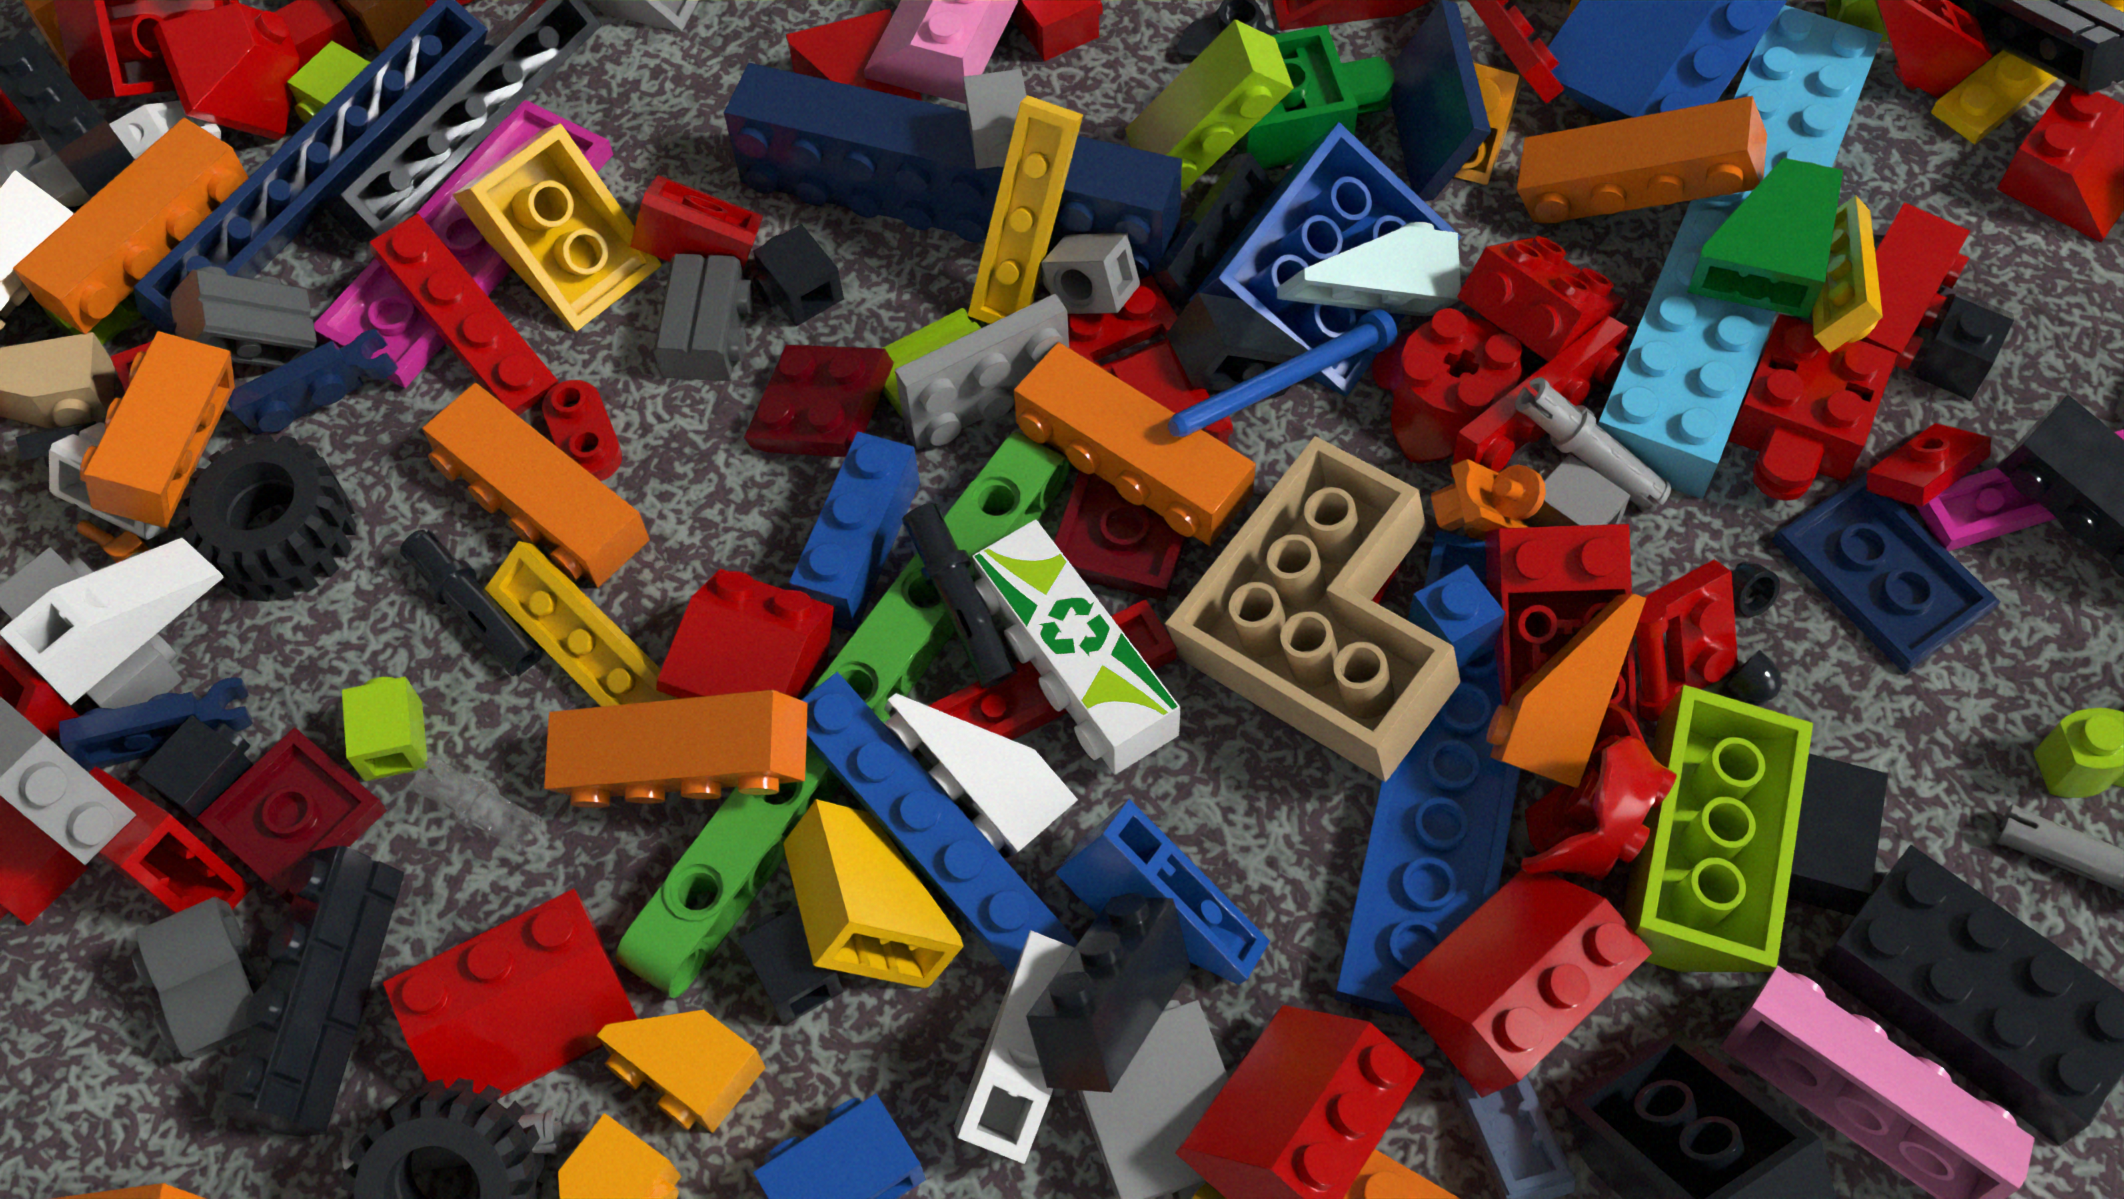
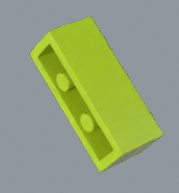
(1214, 101)

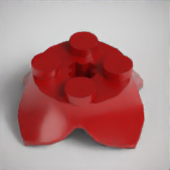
(1428, 399)
(1603, 818)

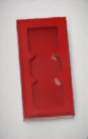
(1928, 464)

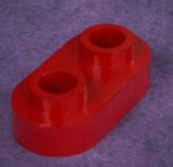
(582, 426)

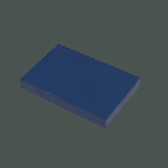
(1437, 102)
(1886, 573)

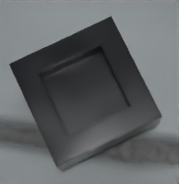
(39, 442)

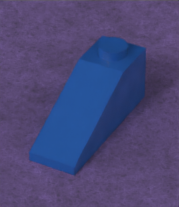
(1135, 856)

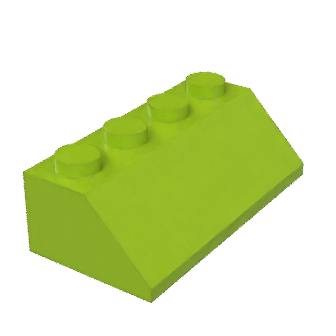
(1723, 839)

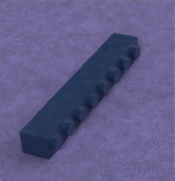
(287, 188)

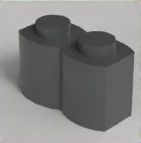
(200, 976)

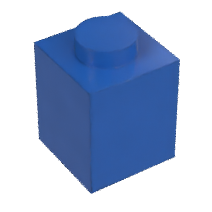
(1459, 613)

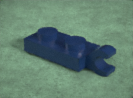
(310, 382)
(139, 730)

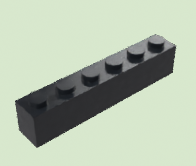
(458, 116)

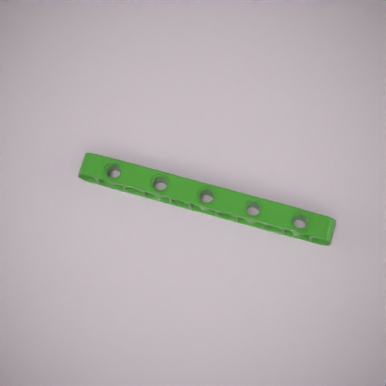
(882, 658)

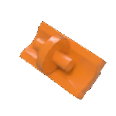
(1488, 499)

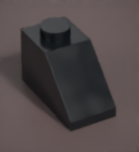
(1228, 342)
(1965, 345)

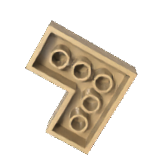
(1294, 617)

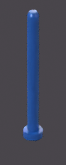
(1374, 332)

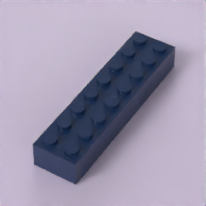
(920, 165)

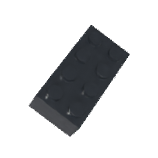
(1984, 995)

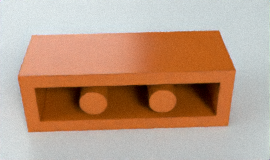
(158, 429)

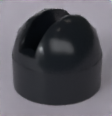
(1761, 581)
(1756, 680)

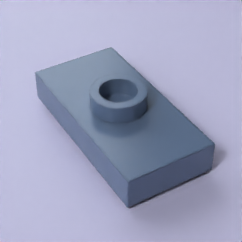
(1516, 1141)

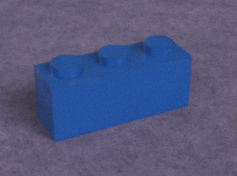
(857, 527)

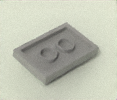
(977, 373)

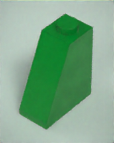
(1775, 242)

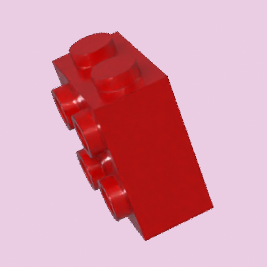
(1538, 294)

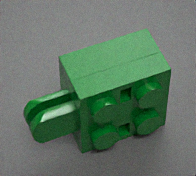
(1321, 97)

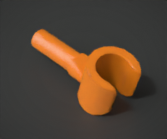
(117, 548)

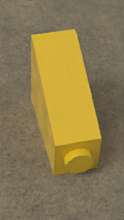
(864, 900)

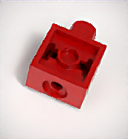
(1809, 408)

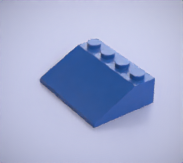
(1655, 53)
(1322, 207)

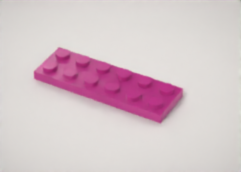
(378, 301)

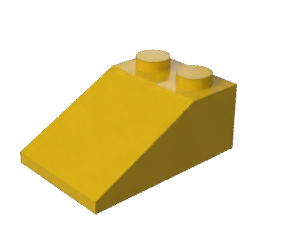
(557, 226)

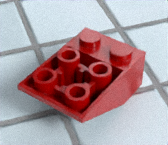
(1552, 587)

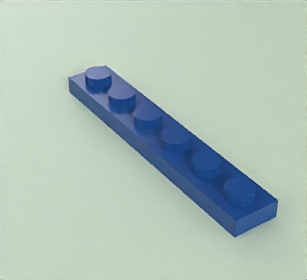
(926, 823)

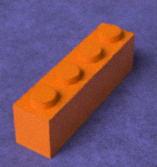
(1643, 161)
(131, 225)
(1127, 441)
(535, 485)
(677, 746)

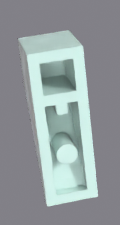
(1399, 272)

